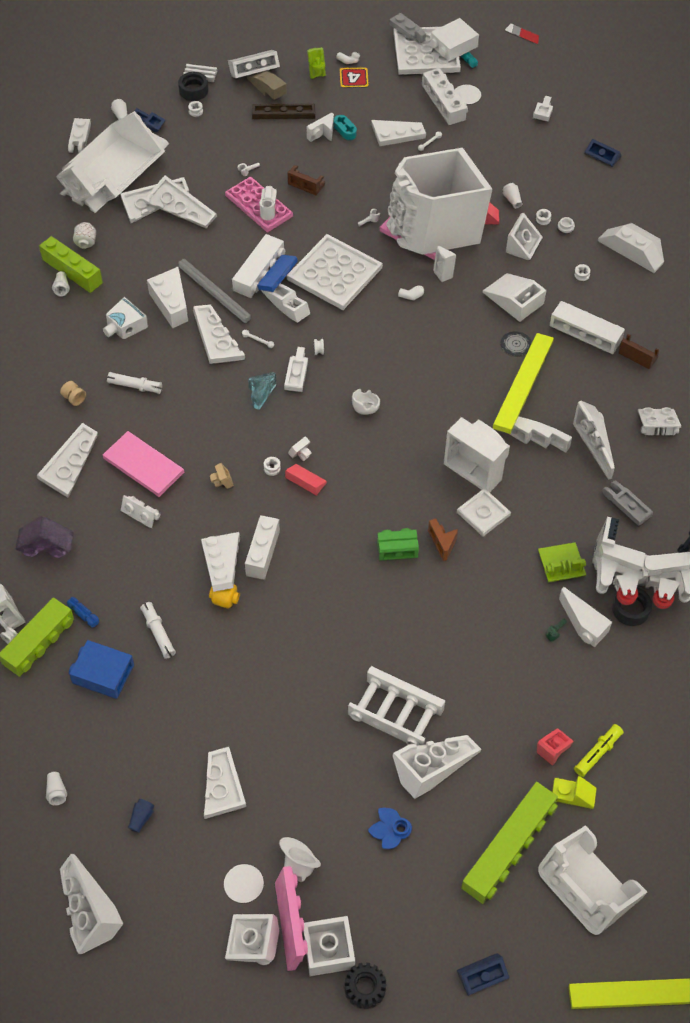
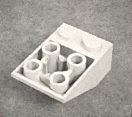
(516, 295)

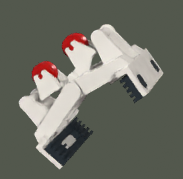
(633, 568)

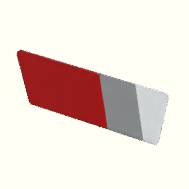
(523, 33)

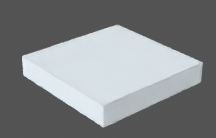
(483, 512)

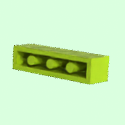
(68, 261)
(36, 637)

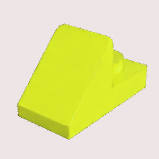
(575, 793)

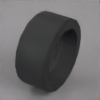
(193, 78)
(633, 619)

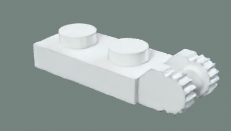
(79, 134)

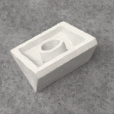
(523, 238)

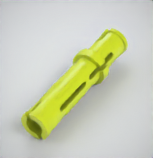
(614, 733)

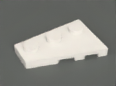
(397, 132)

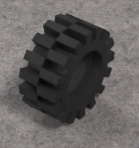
(372, 973)

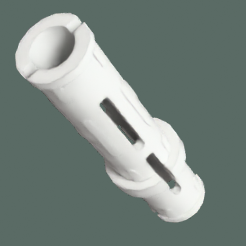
(133, 382)
(154, 622)

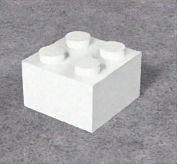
(329, 946)

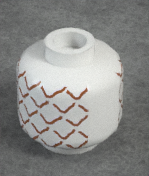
(84, 235)

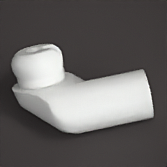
(411, 294)

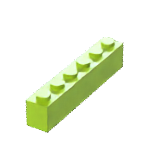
(509, 843)

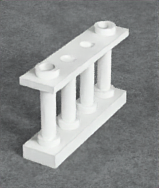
(396, 688)

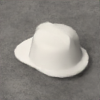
(299, 858)

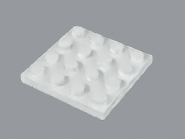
(421, 57)
(334, 271)

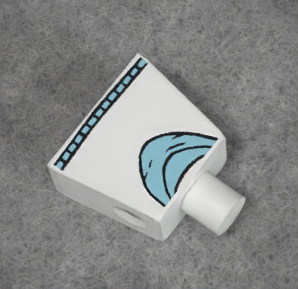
(125, 320)

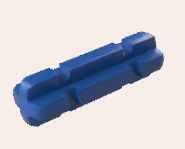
(83, 612)

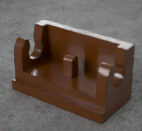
(304, 181)
(637, 353)

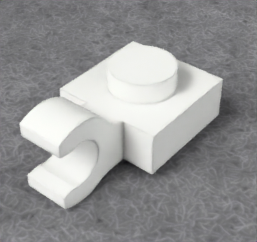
(543, 110)

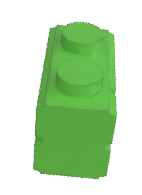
(397, 544)

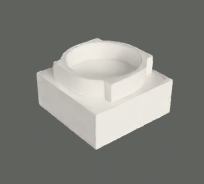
(476, 453)

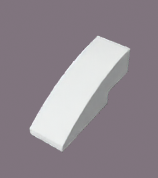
(287, 302)

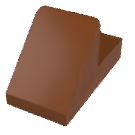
(443, 541)

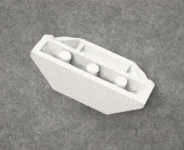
(635, 245)

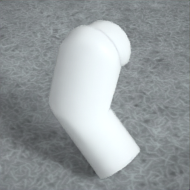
(348, 59)

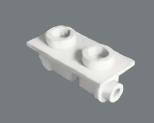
(136, 510)

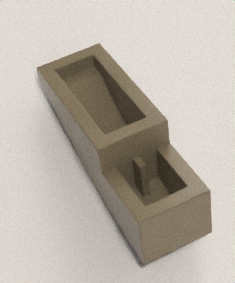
(268, 84)

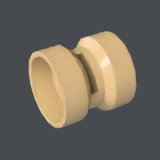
(73, 393)

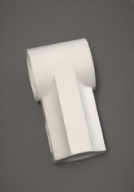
(267, 203)

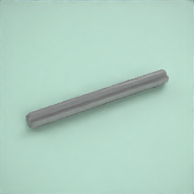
(215, 291)

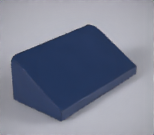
(603, 152)
(483, 973)

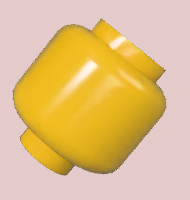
(225, 598)

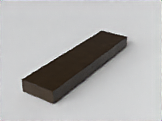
(283, 111)

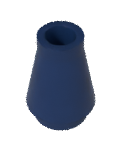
(141, 813)

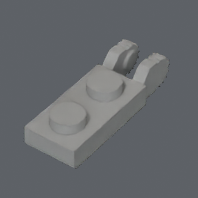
(628, 503)

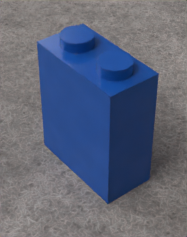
(101, 669)

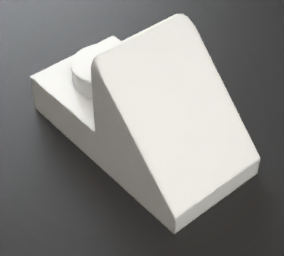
(321, 127)

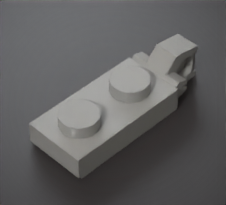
(407, 27)

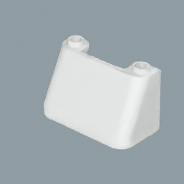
(587, 883)

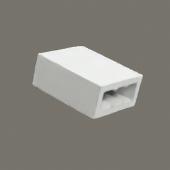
(454, 39)

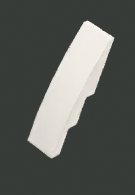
(540, 433)

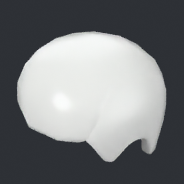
(365, 403)

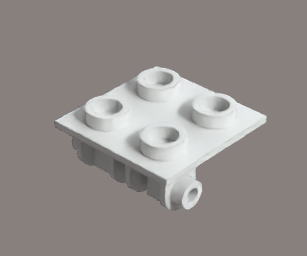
(659, 418)

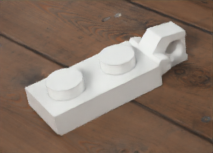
(296, 371)

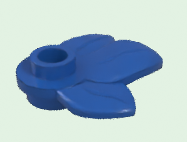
(387, 828)

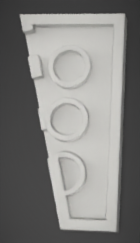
(134, 201)
(177, 201)
(215, 336)
(69, 460)
(221, 559)

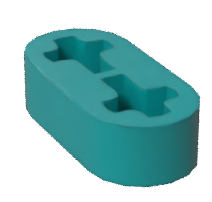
(348, 130)

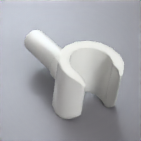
(243, 168)
(373, 217)

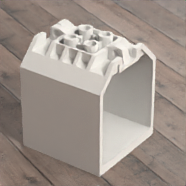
(438, 202)

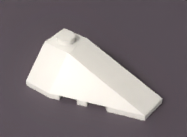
(593, 432)
(429, 764)
(91, 911)

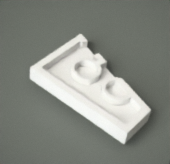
(223, 785)

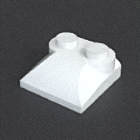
(253, 938)

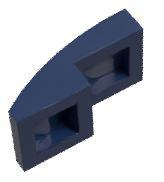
(151, 121)

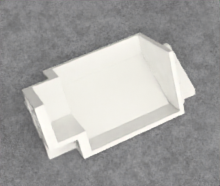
(111, 162)

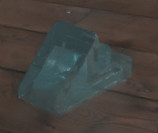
(262, 387)

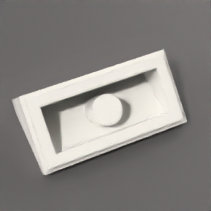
(444, 263)

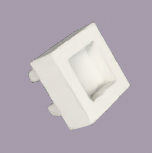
(300, 449)

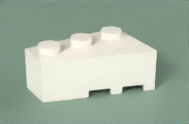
(169, 296)

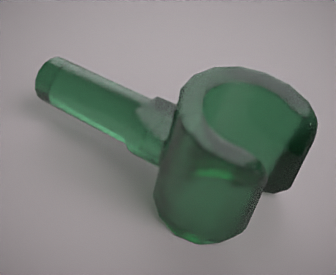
(552, 633)

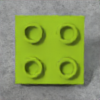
(562, 562)

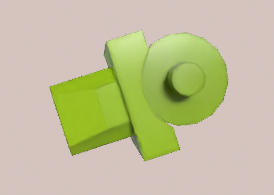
(316, 62)

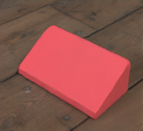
(305, 479)

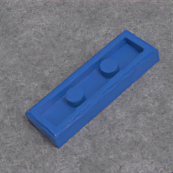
(277, 273)

